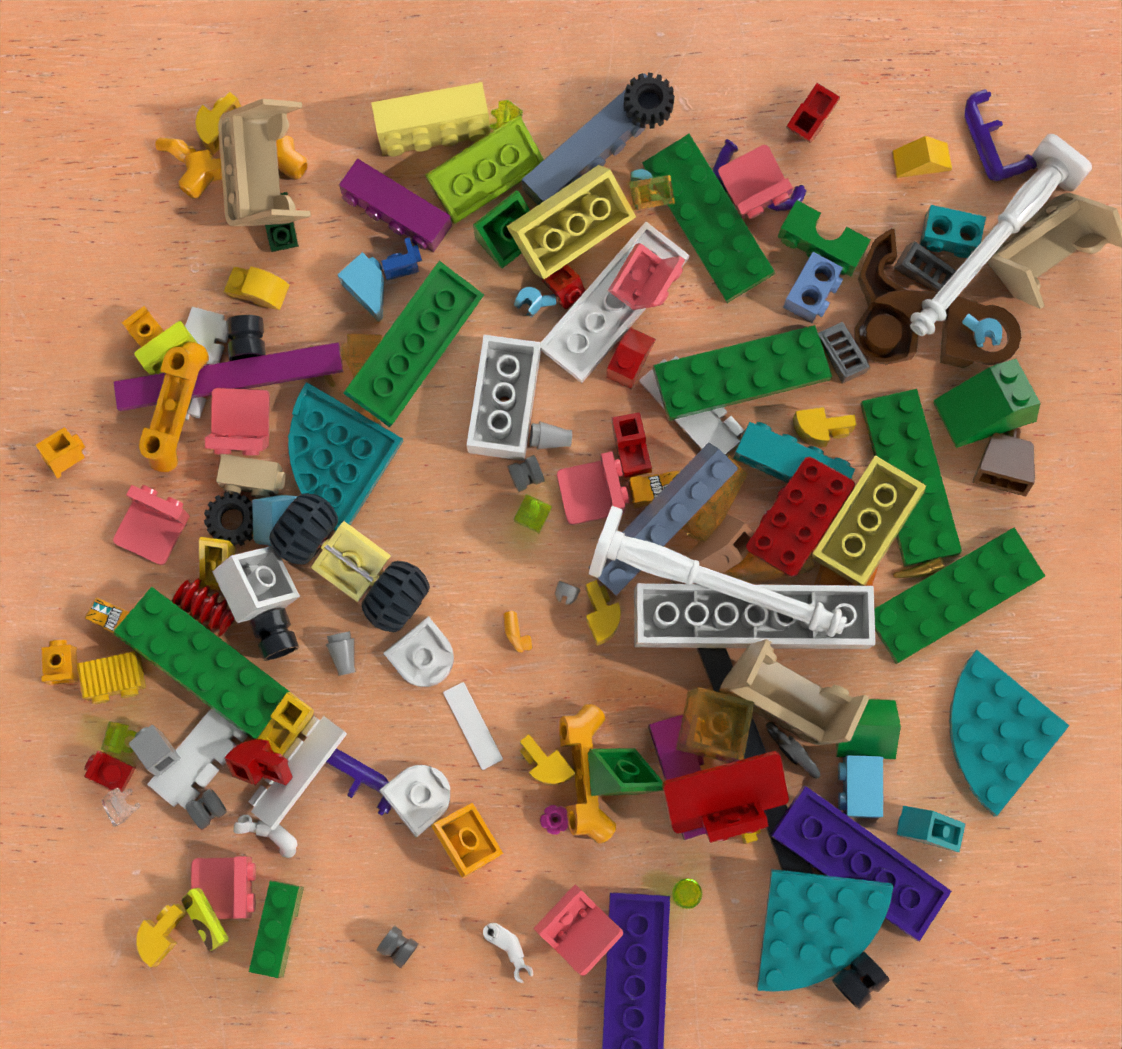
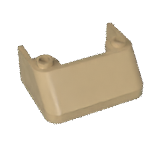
(251, 164)
(1049, 237)
(791, 700)

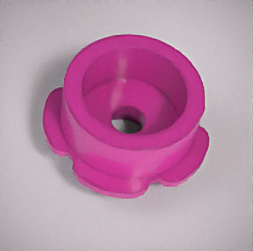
(553, 811)

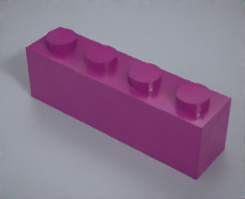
(395, 205)
(674, 761)

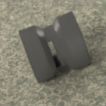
(526, 473)
(201, 812)
(390, 945)

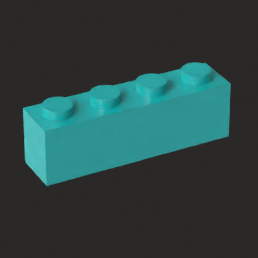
(780, 454)

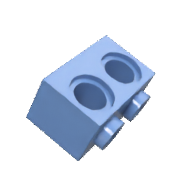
(810, 286)

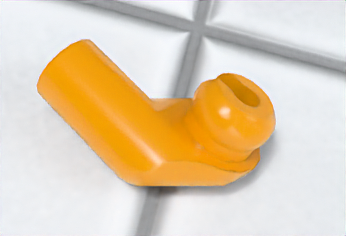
(176, 147)
(512, 632)

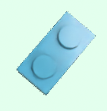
(861, 786)

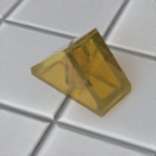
(650, 192)

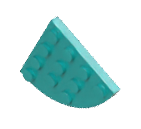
(337, 451)
(998, 731)
(817, 927)

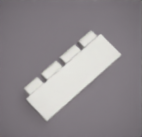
(206, 329)
(703, 426)
(201, 747)
(304, 763)

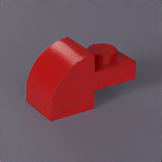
(813, 113)
(631, 444)
(256, 760)

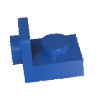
(400, 265)

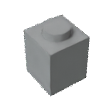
(154, 750)

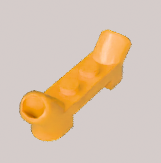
(203, 169)
(162, 437)
(585, 815)

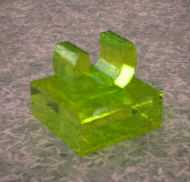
(505, 112)
(532, 513)
(115, 738)

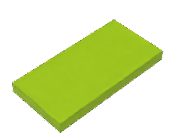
(485, 169)

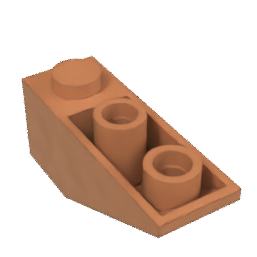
(723, 547)

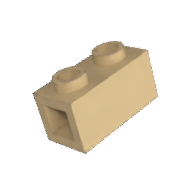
(250, 475)

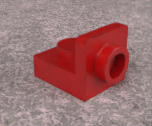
(565, 285)
(108, 771)

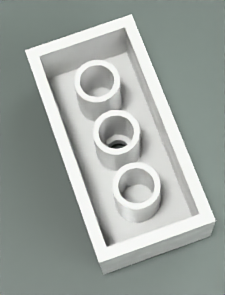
(505, 370)

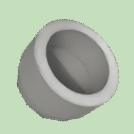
(567, 590)

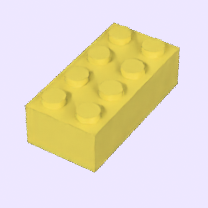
(431, 119)
(571, 221)
(868, 522)

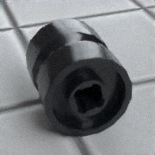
(245, 336)
(274, 634)
(849, 980)

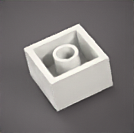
(255, 583)

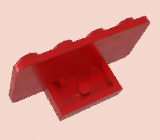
(800, 516)
(727, 797)

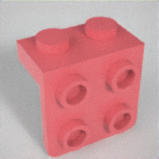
(755, 182)
(645, 278)
(239, 421)
(592, 489)
(151, 525)
(226, 885)
(579, 930)

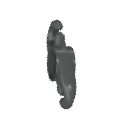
(793, 750)

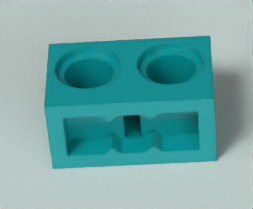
(952, 223)

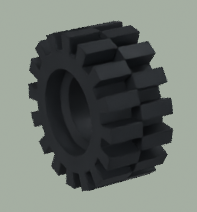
(650, 85)
(219, 507)

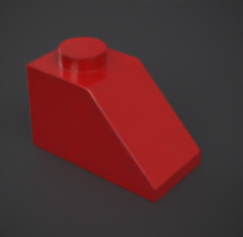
(629, 358)

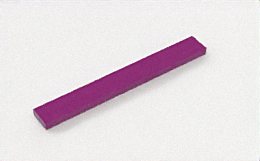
(237, 374)

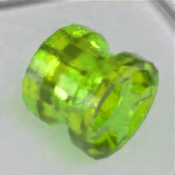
(690, 891)

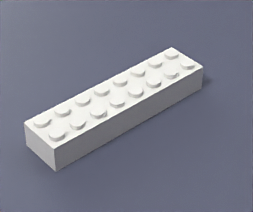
(710, 619)

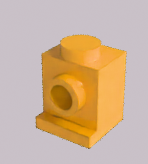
(139, 323)
(61, 451)
(66, 670)

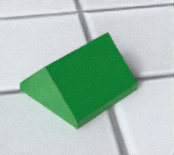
(492, 230)
(875, 733)
(621, 773)

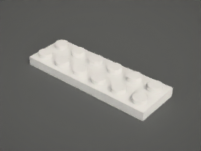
(598, 316)

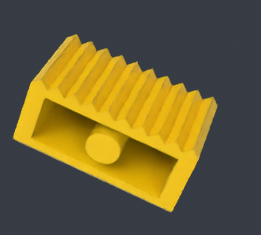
(111, 676)

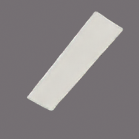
(473, 726)

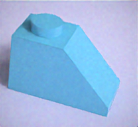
(365, 283)

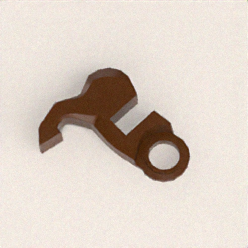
(885, 326)

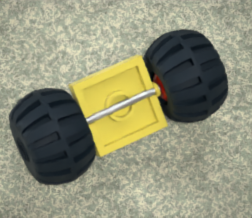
(349, 561)

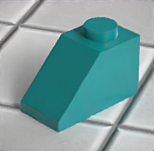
(931, 828)

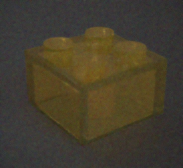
(715, 725)

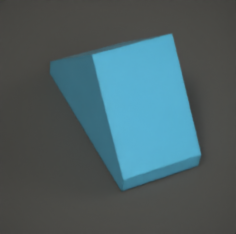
(266, 514)

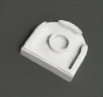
(422, 655)
(418, 796)

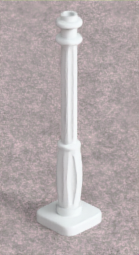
(1056, 165)
(677, 567)

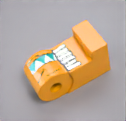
(647, 488)
(106, 614)

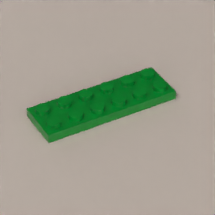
(710, 219)
(413, 344)
(741, 372)
(903, 440)
(956, 595)
(201, 662)

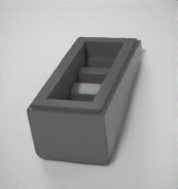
(923, 255)
(861, 363)

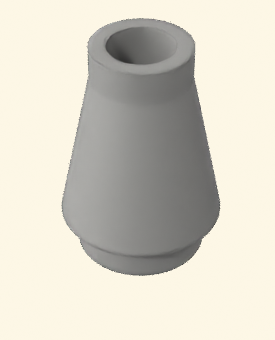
(549, 436)
(342, 652)

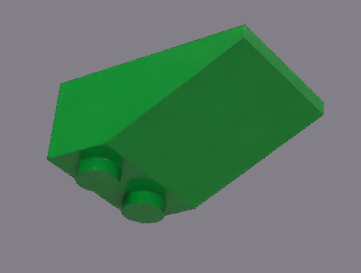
(988, 404)

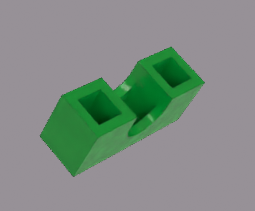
(801, 233)
(274, 931)

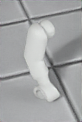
(279, 836)
(509, 942)

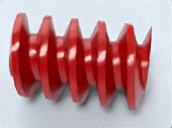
(203, 606)

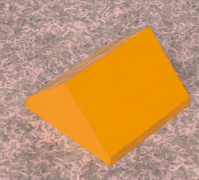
(467, 840)

